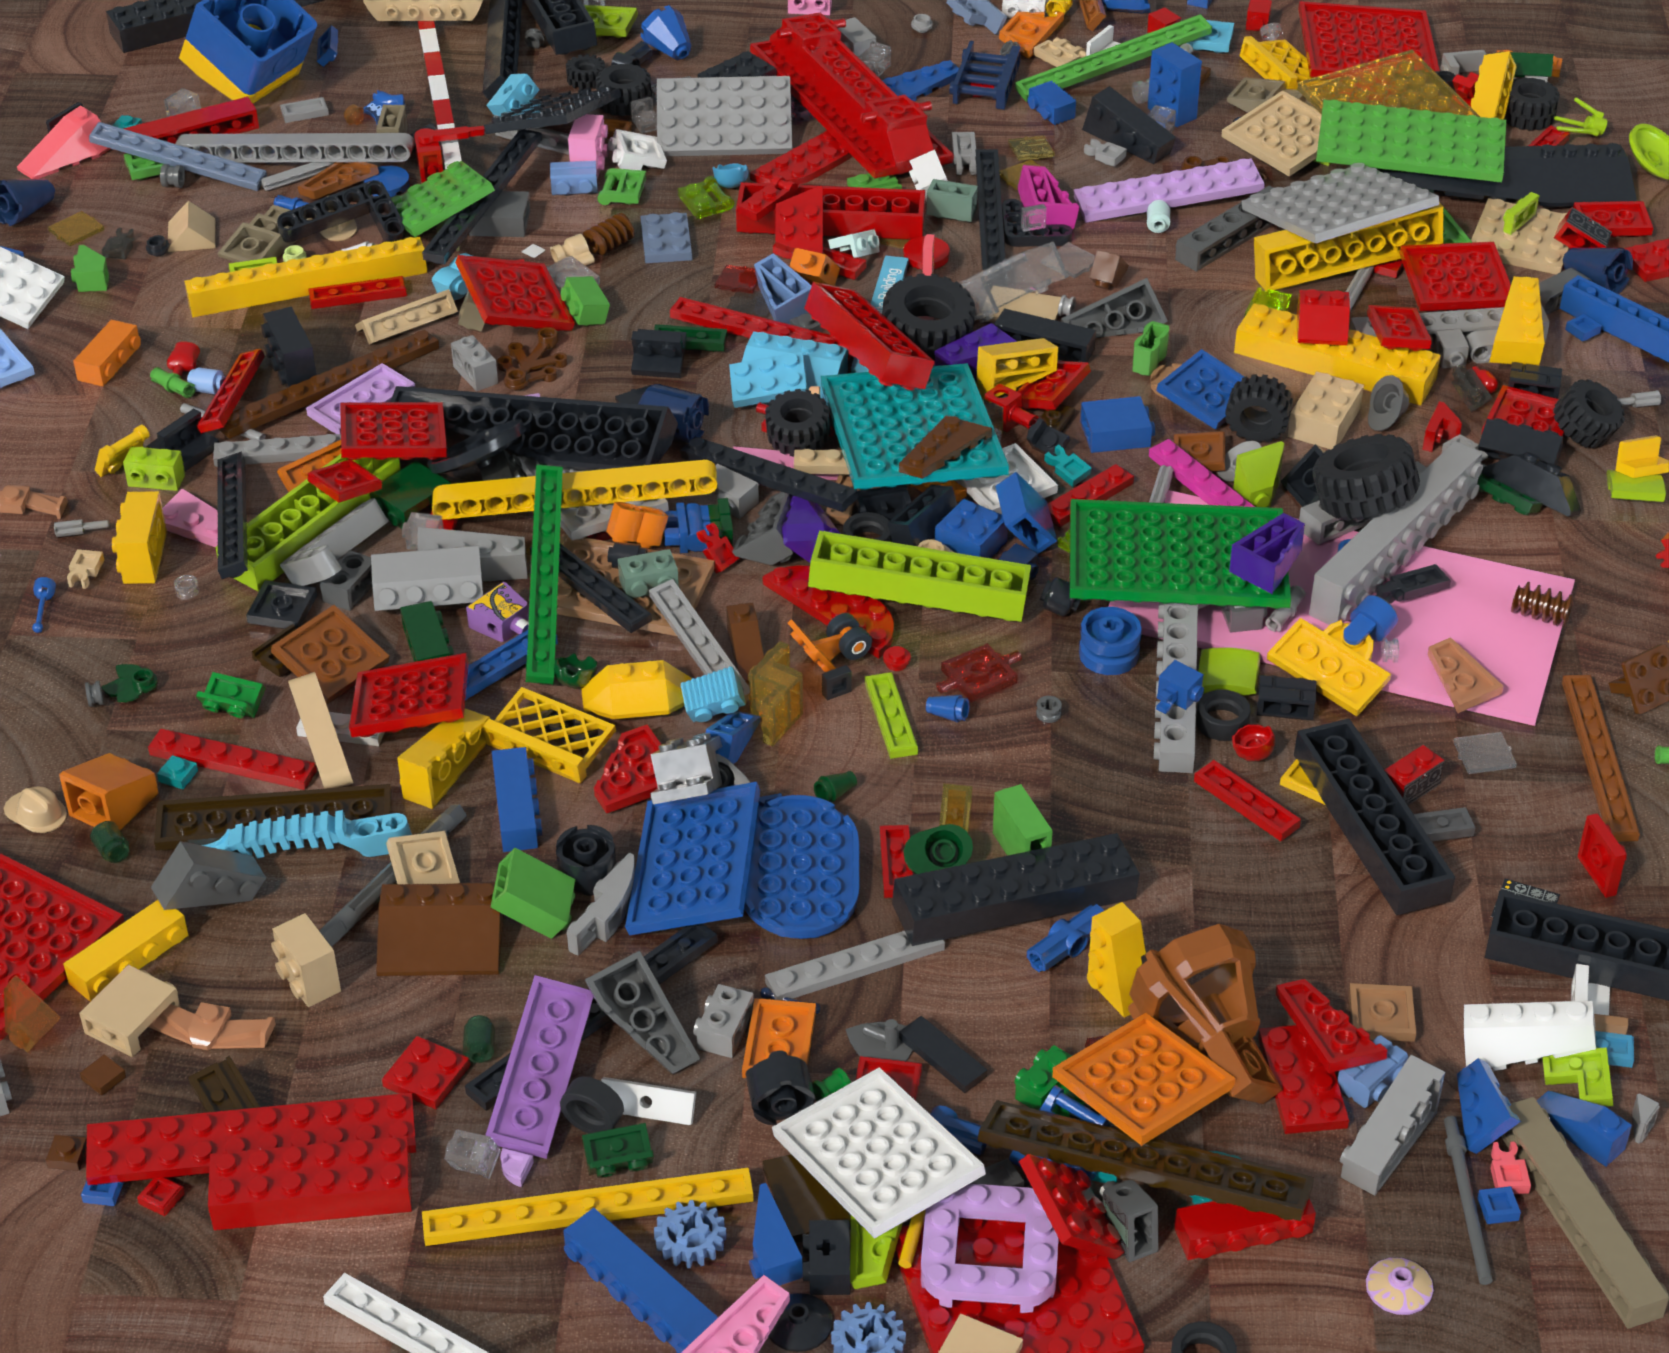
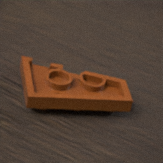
(336, 177)

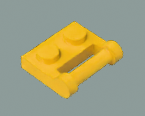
(112, 457)

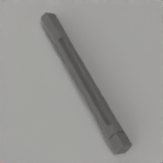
(370, 894)

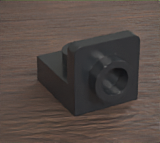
(1045, 438)

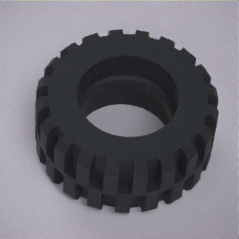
(933, 298)
(1366, 477)

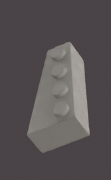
(500, 555)
(1393, 1125)

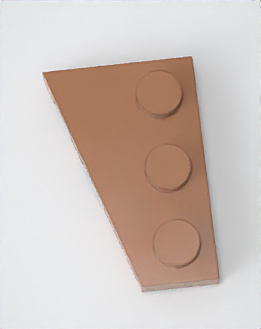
(1462, 675)

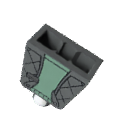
(1133, 1217)

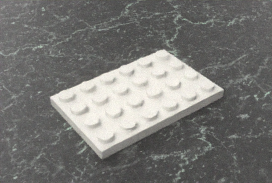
(878, 1152)

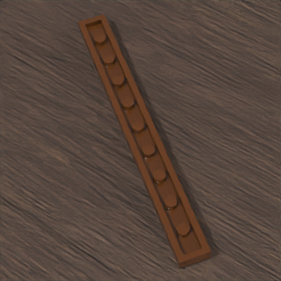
(321, 385)

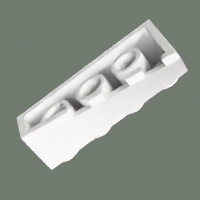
(1527, 1031)

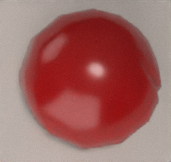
(1254, 742)

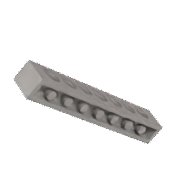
(1465, 320)
(1177, 726)

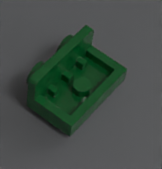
(617, 1150)

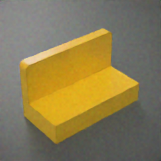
(1641, 458)

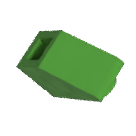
(90, 270)

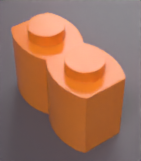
(637, 524)

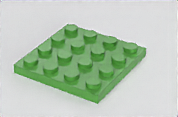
(440, 197)

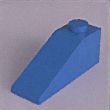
(734, 733)
(1587, 1125)
(773, 1245)

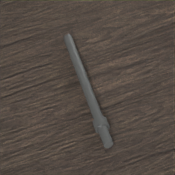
(1456, 1149)

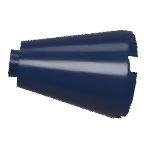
(22, 198)
(1602, 265)

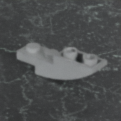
(608, 910)

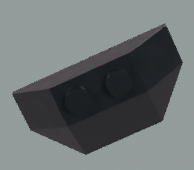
(1536, 480)

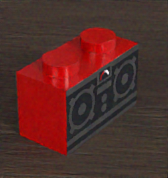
(1581, 231)
(1416, 773)

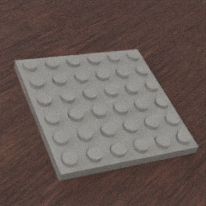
(1339, 202)

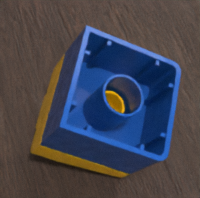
(247, 45)

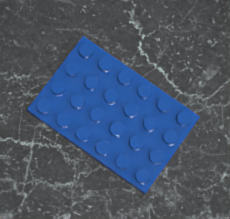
(694, 860)

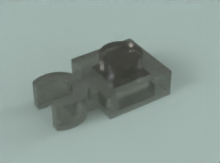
(119, 245)

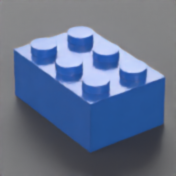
(1175, 82)

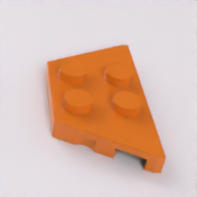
(1030, 30)

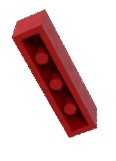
(1226, 1227)

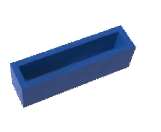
(515, 799)

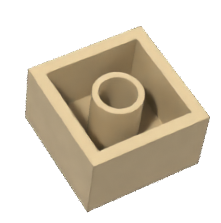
(305, 960)

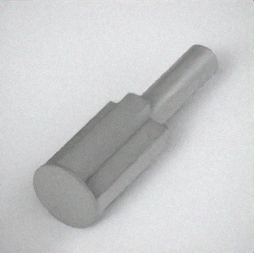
(1642, 399)
(77, 527)

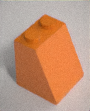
(107, 790)

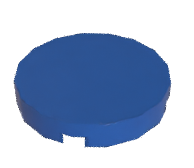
(393, 178)

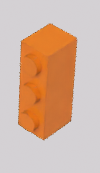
(107, 353)

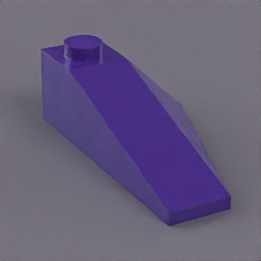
(803, 526)

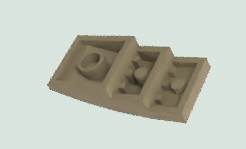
(1255, 91)
(257, 239)

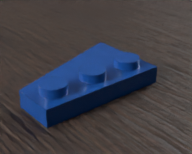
(1483, 1106)

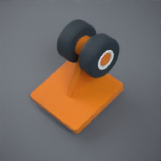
(843, 637)

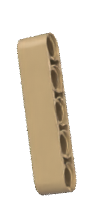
(320, 731)

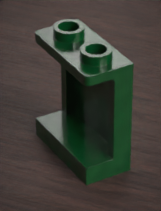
(407, 492)

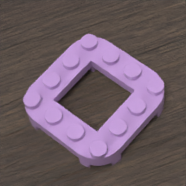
(989, 1283)

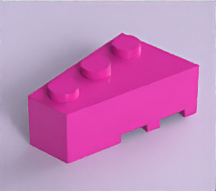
(1040, 187)

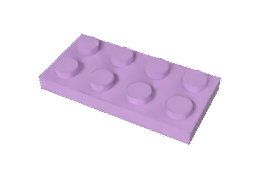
(372, 386)

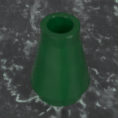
(834, 786)

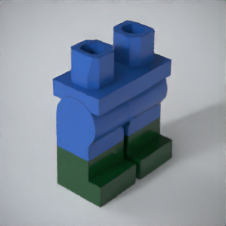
(691, 518)

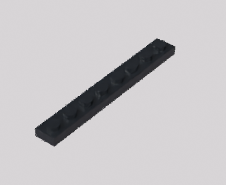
(772, 474)

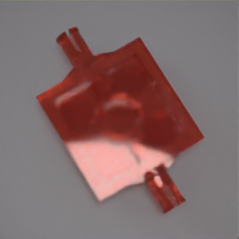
(979, 672)

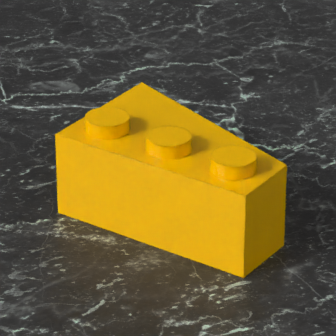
(1014, 364)

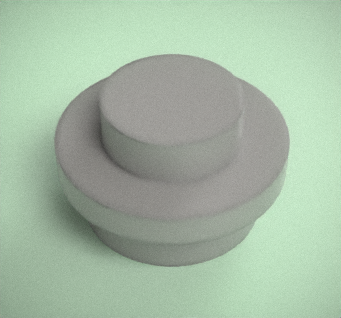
(921, 23)

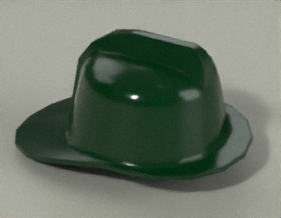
(938, 848)

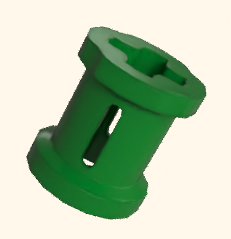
(830, 1084)

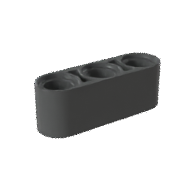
(1552, 289)

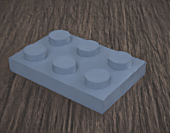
(666, 237)

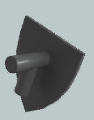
(879, 1040)

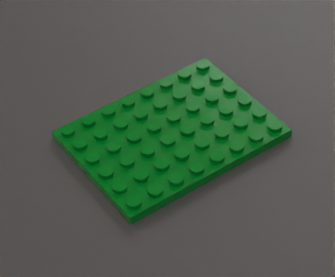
(1165, 553)

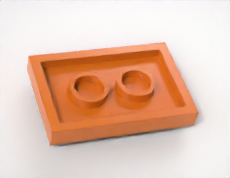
(777, 1027)

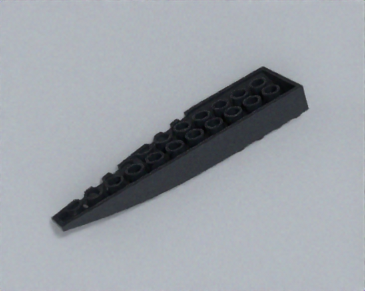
(1553, 172)

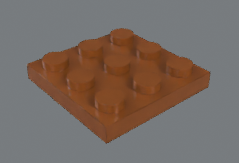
(332, 649)

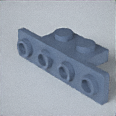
(979, 12)

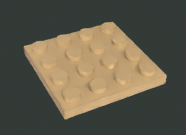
(1278, 133)
(1530, 245)

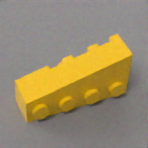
(440, 758)

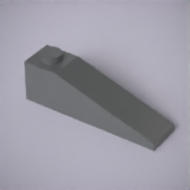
(638, 1005)

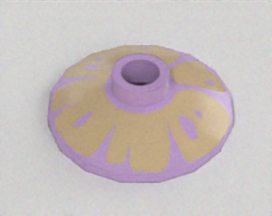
(1397, 1295)

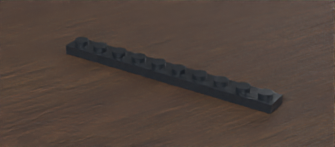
(499, 175)
(989, 207)
(232, 516)
(663, 963)

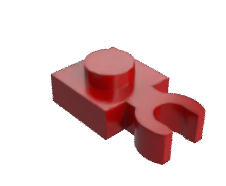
(717, 548)

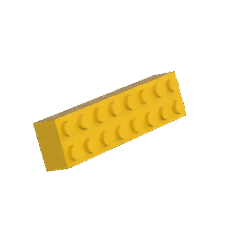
(1289, 259)
(1272, 338)

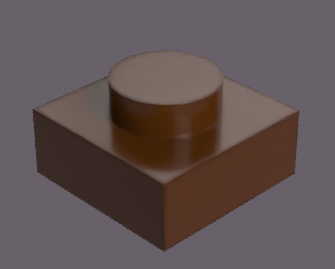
(66, 1152)

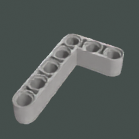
(319, 557)

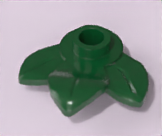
(131, 682)

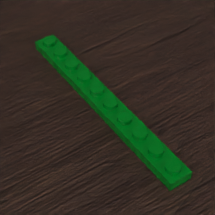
(544, 575)

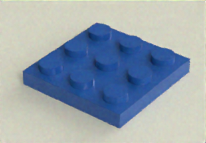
(1201, 387)

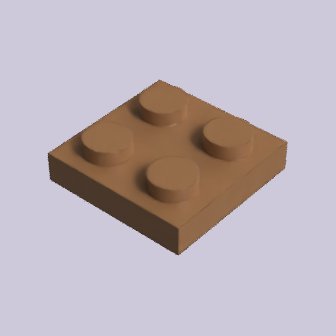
(1383, 1011)

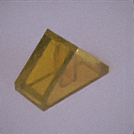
(956, 805)

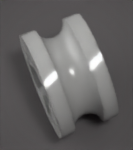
(1066, 305)

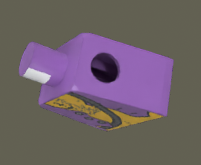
(499, 613)

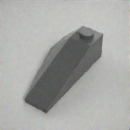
(1121, 312)
(765, 537)

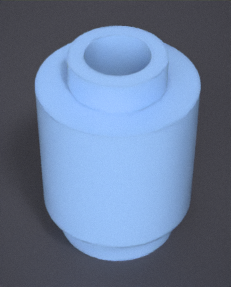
(206, 380)

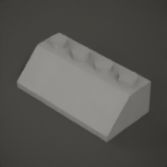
(426, 575)

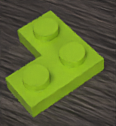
(1587, 1069)

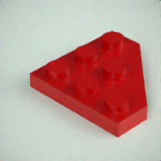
(629, 771)

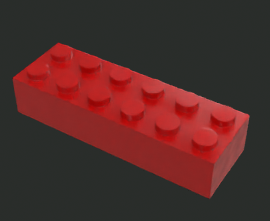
(310, 1183)

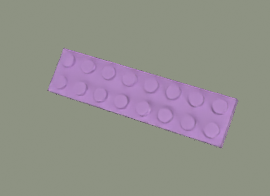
(1174, 188)

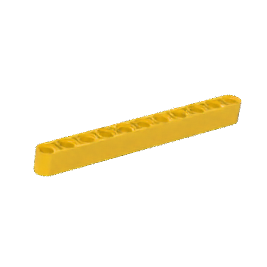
(578, 489)

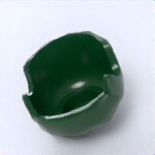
(575, 672)

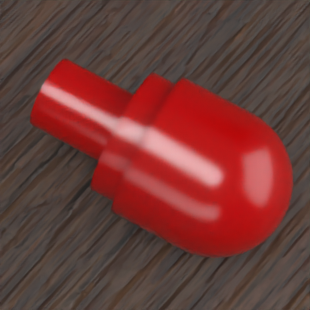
(1487, 378)

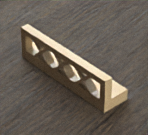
(407, 316)

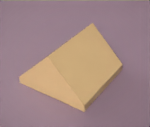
(191, 229)

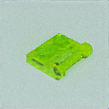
(700, 203)

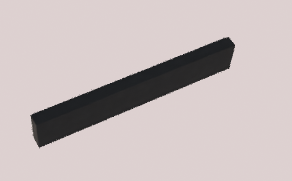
(601, 591)

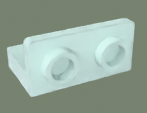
(860, 243)

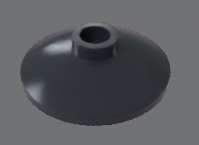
(803, 1332)

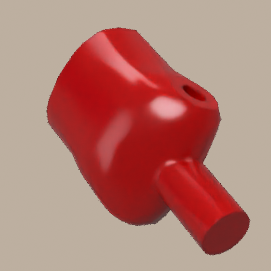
(183, 357)

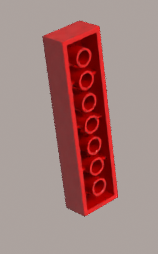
(851, 211)
(869, 336)

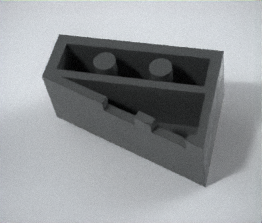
(206, 877)

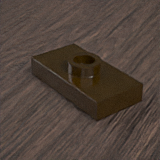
(1059, 417)

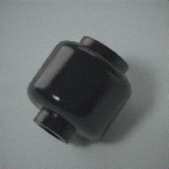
(1057, 597)

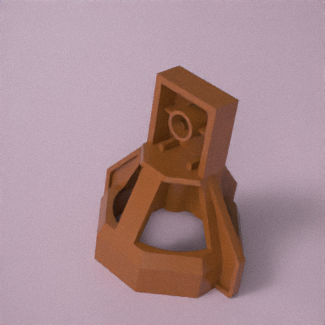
(1214, 1013)

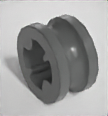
(94, 693)
(1045, 703)

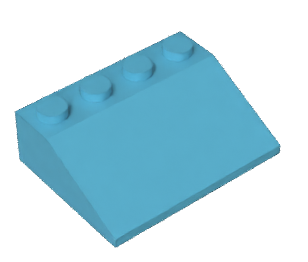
(819, 358)

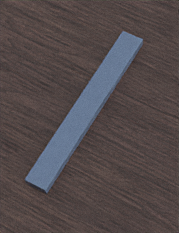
(174, 154)

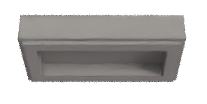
(304, 109)

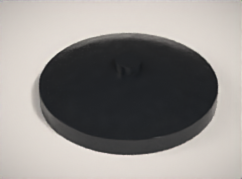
(478, 448)

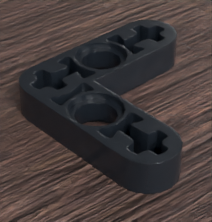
(1058, 233)

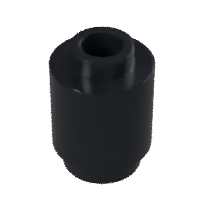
(623, 550)

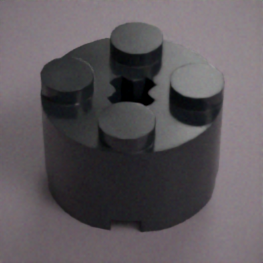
(585, 856)
(779, 1087)

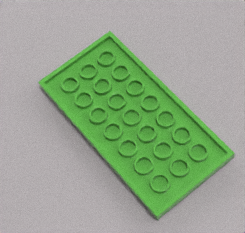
(1412, 140)

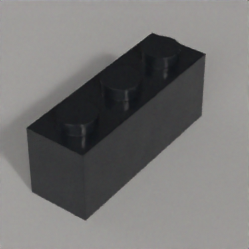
(1505, 440)
(921, 516)

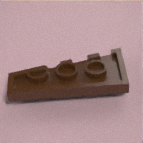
(942, 444)

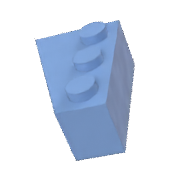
(782, 288)

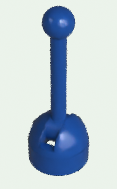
(43, 595)

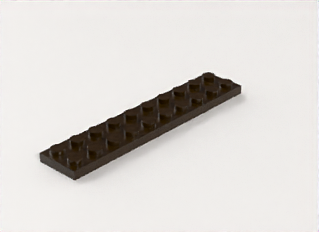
(1154, 1163)

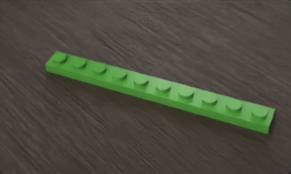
(1117, 55)

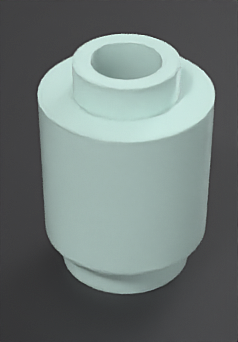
(1158, 216)

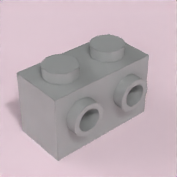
(724, 1020)

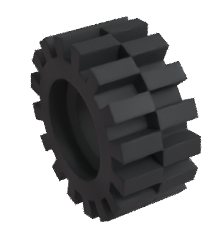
(582, 71)

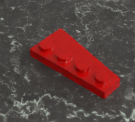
(1327, 1030)

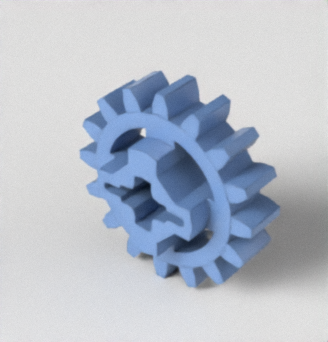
(690, 1233)
(868, 1331)

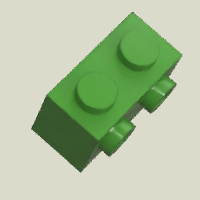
(585, 300)

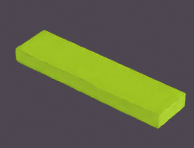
(891, 715)

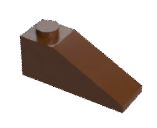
(744, 637)

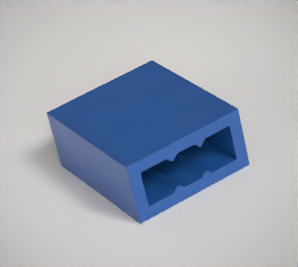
(1116, 424)
(1026, 513)

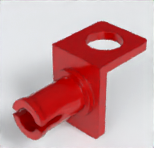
(1012, 408)

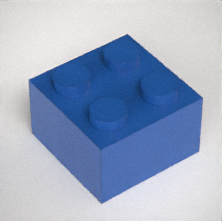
(972, 530)

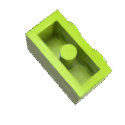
(154, 468)

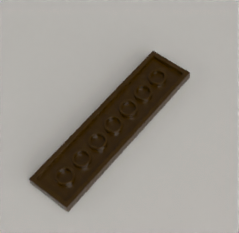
(208, 818)

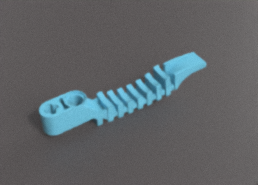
(363, 835)

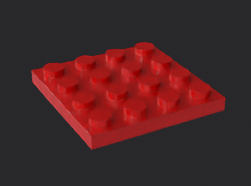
(1456, 275)
(514, 293)
(392, 430)
(409, 695)

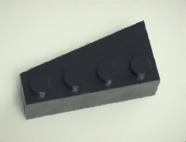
(1125, 125)

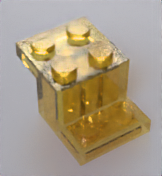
(776, 693)

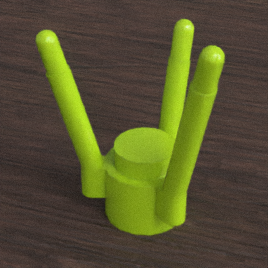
(1593, 124)

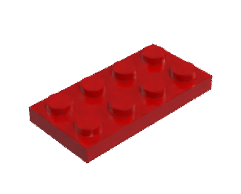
(1309, 1093)

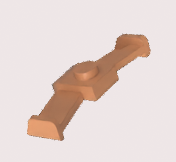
(17, 498)
(212, 1028)

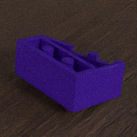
(966, 348)
(1268, 552)

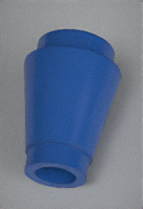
(948, 707)

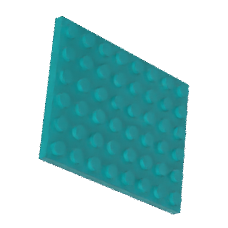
(885, 423)

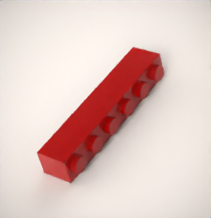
(223, 118)

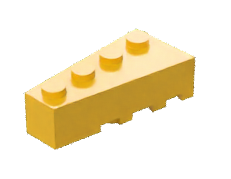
(1521, 325)

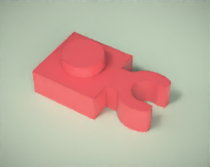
(1509, 1171)

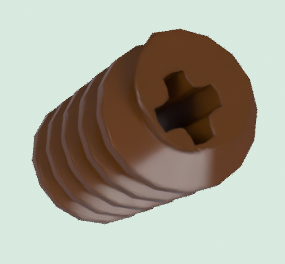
(609, 234)
(1542, 604)

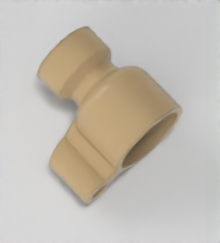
(573, 246)

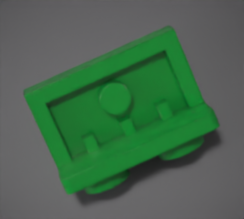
(232, 695)

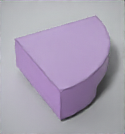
(515, 1165)

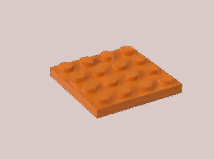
(1143, 1078)

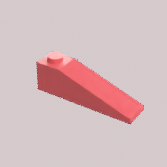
(64, 145)

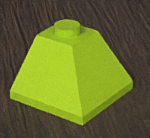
(1259, 474)

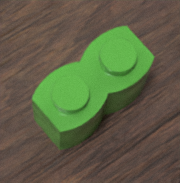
(1150, 348)

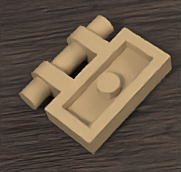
(1058, 52)

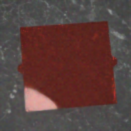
(737, 279)

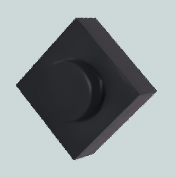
(836, 682)

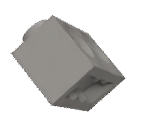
(474, 363)

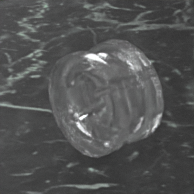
(186, 587)
(1390, 650)

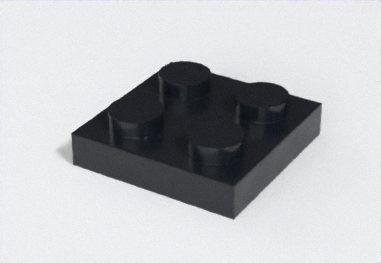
(281, 605)

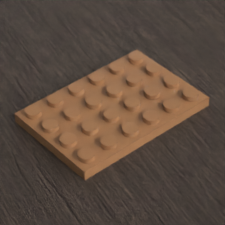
(692, 579)

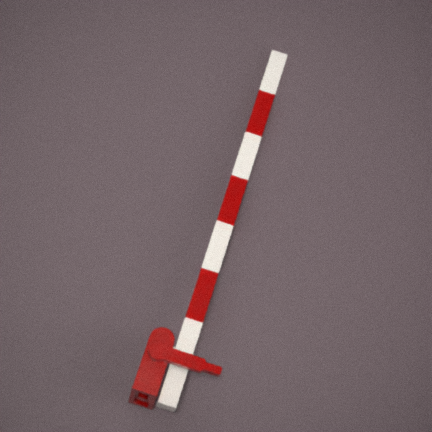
(443, 142)

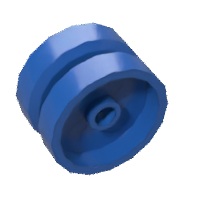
(1110, 640)

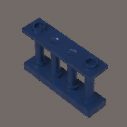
(1002, 84)

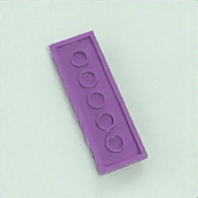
(539, 1067)

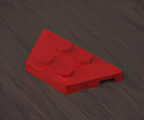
(800, 222)

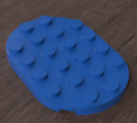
(802, 868)

